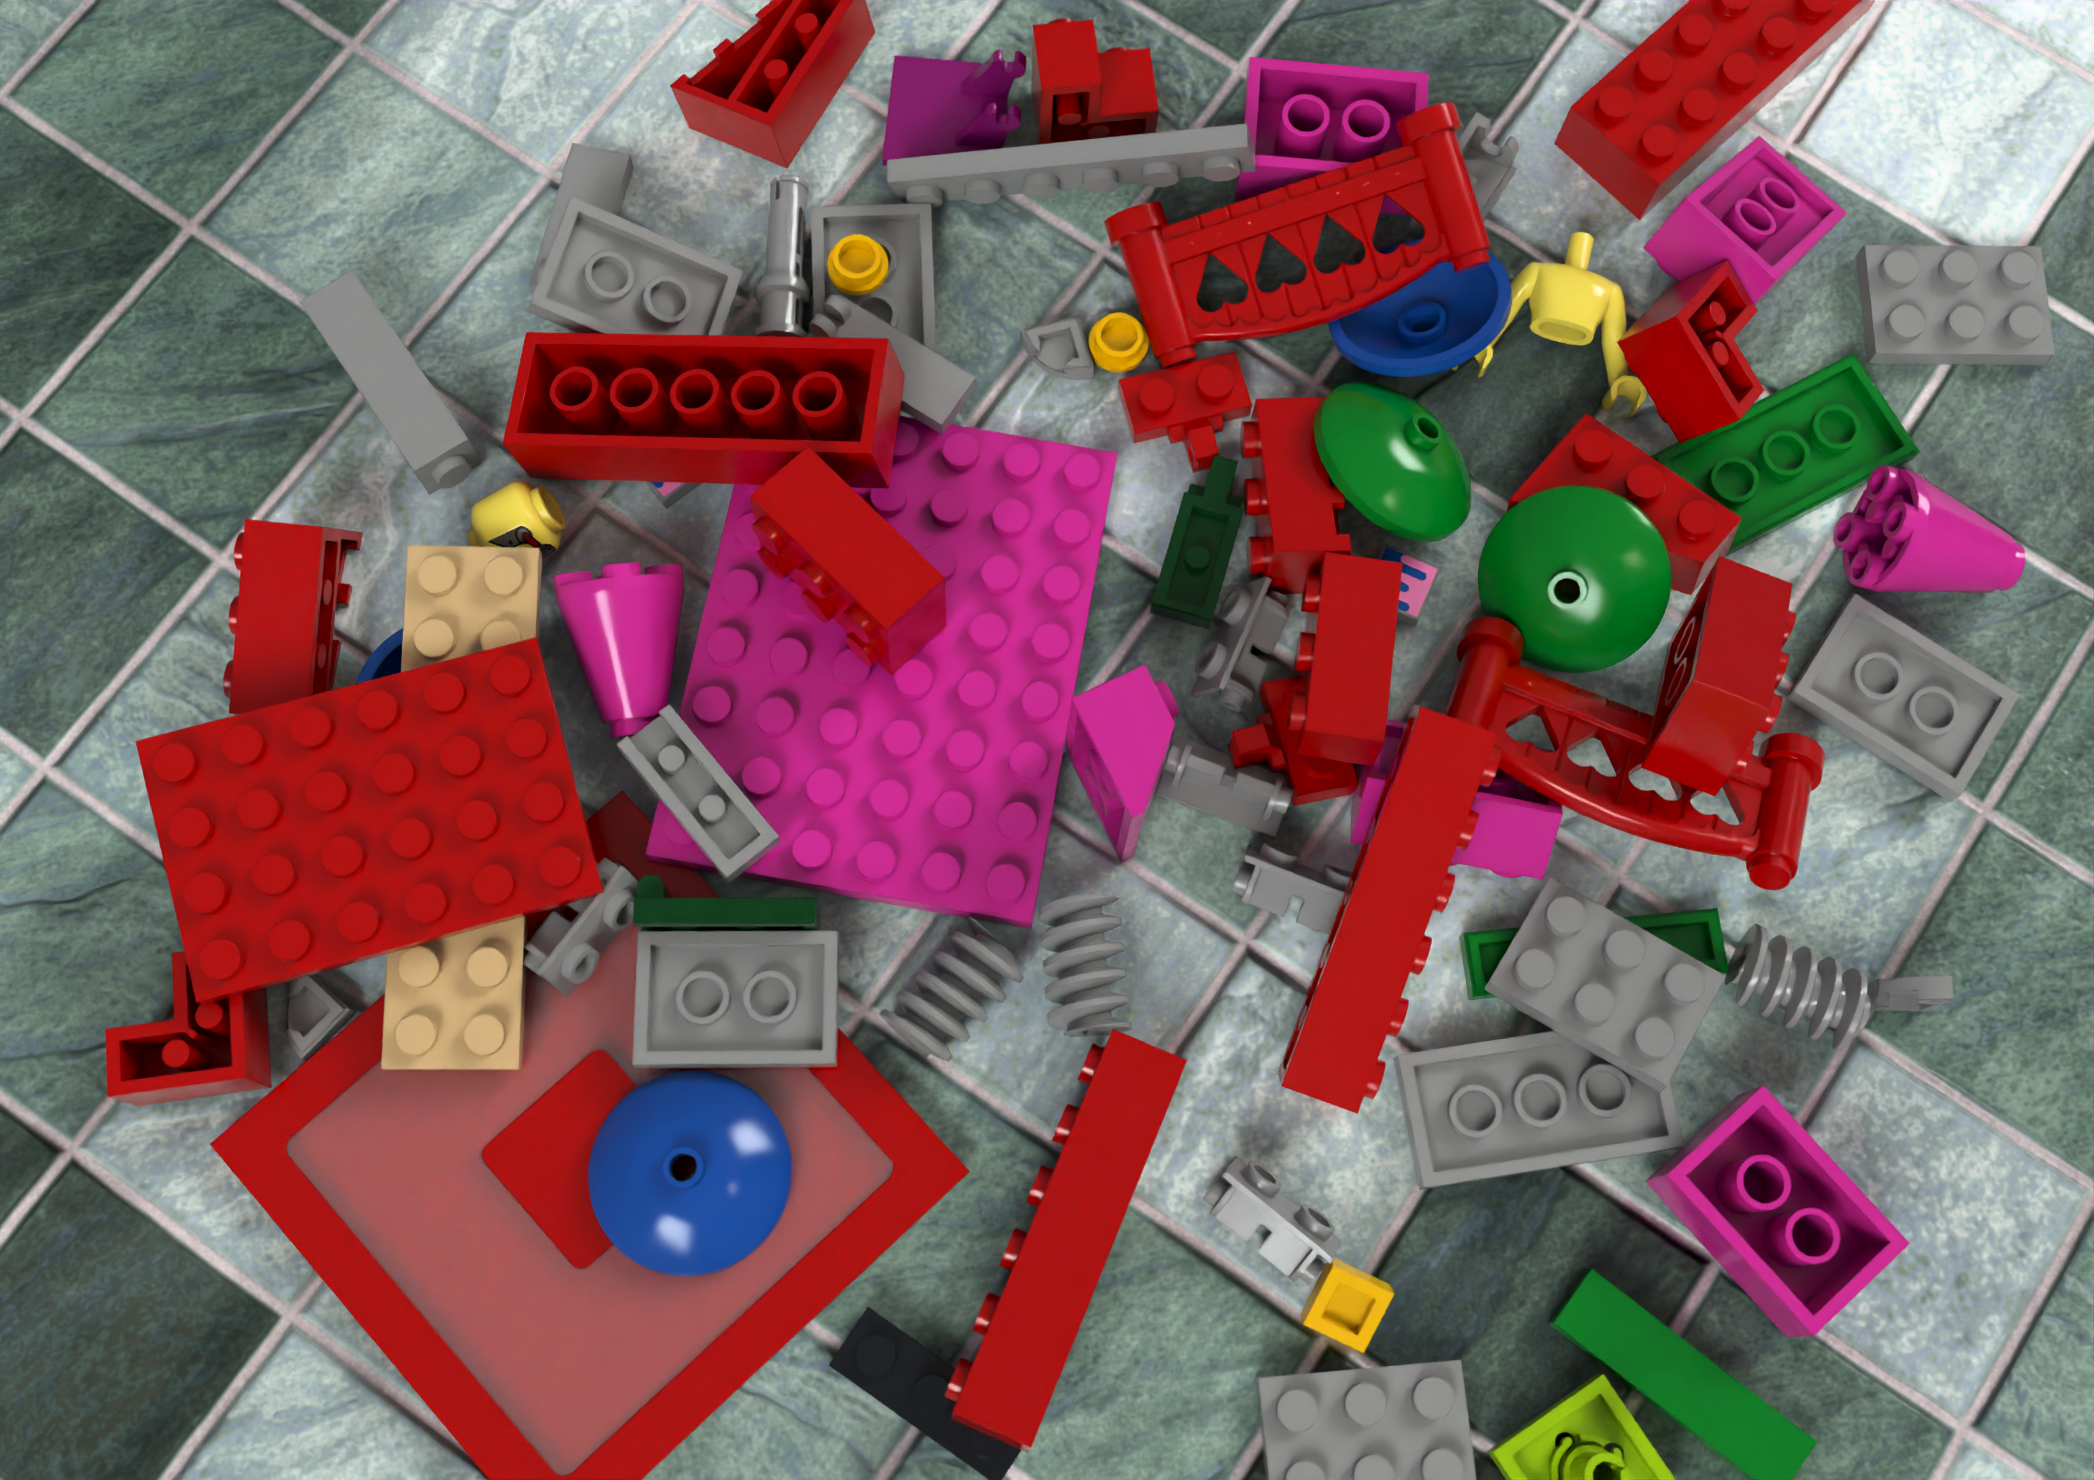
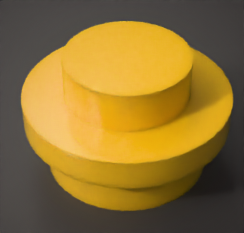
(857, 265)
(1118, 342)

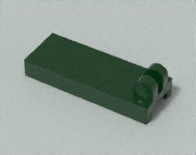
(658, 912)

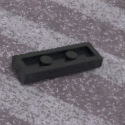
(913, 1386)

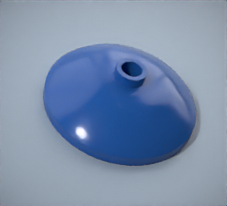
(1429, 322)
(728, 1202)

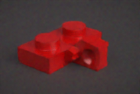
(1187, 404)
(1272, 743)

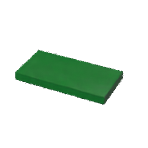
(1795, 450)

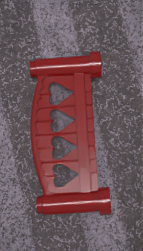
(1421, 178)
(1766, 798)

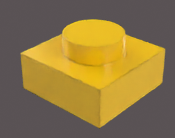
(1347, 1304)

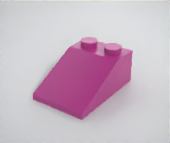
(1752, 214)

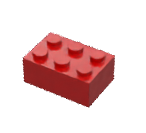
(848, 562)
(1720, 677)

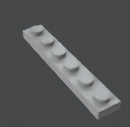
(1089, 164)

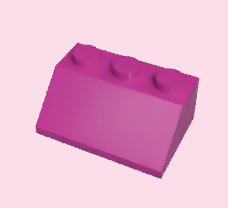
(1120, 749)
(1513, 822)

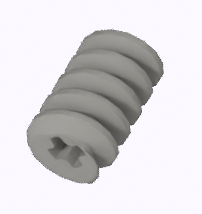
(1082, 966)
(1801, 986)
(953, 993)

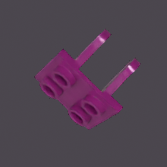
(950, 105)

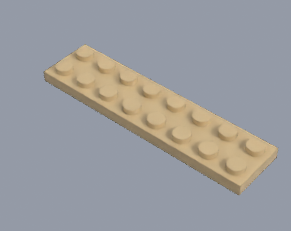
(462, 995)

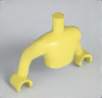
(1568, 307)

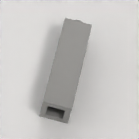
(391, 383)

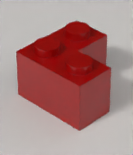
(1089, 92)
(1689, 353)
(196, 1055)

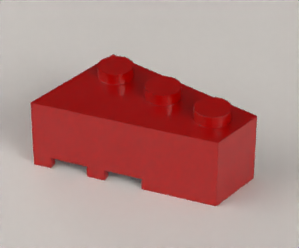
(776, 76)
(1289, 494)
(1689, 520)
(285, 612)
(1346, 658)

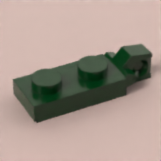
(1200, 548)

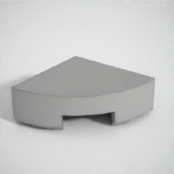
(1059, 349)
(1914, 993)
(314, 1015)

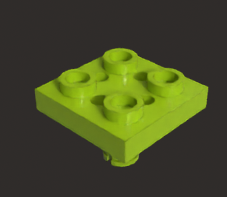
(1593, 1419)

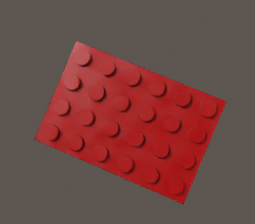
(368, 820)

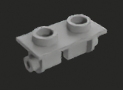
(1250, 619)
(1210, 784)
(1279, 876)
(571, 951)
(1295, 1231)

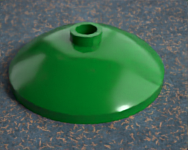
(1393, 461)
(1600, 545)

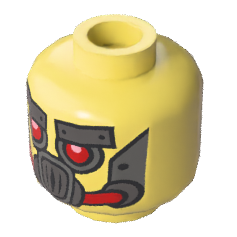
(517, 518)

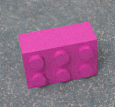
(1321, 119)
(1777, 1213)

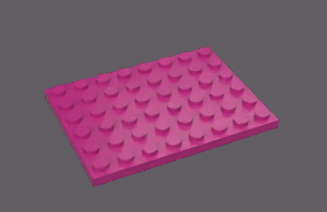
(949, 770)

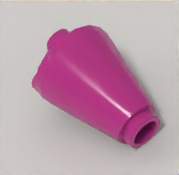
(1923, 540)
(624, 638)

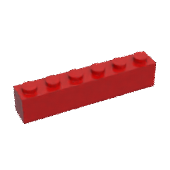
(1387, 909)
(1068, 1240)

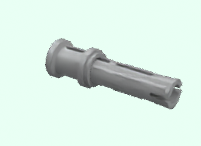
(782, 288)

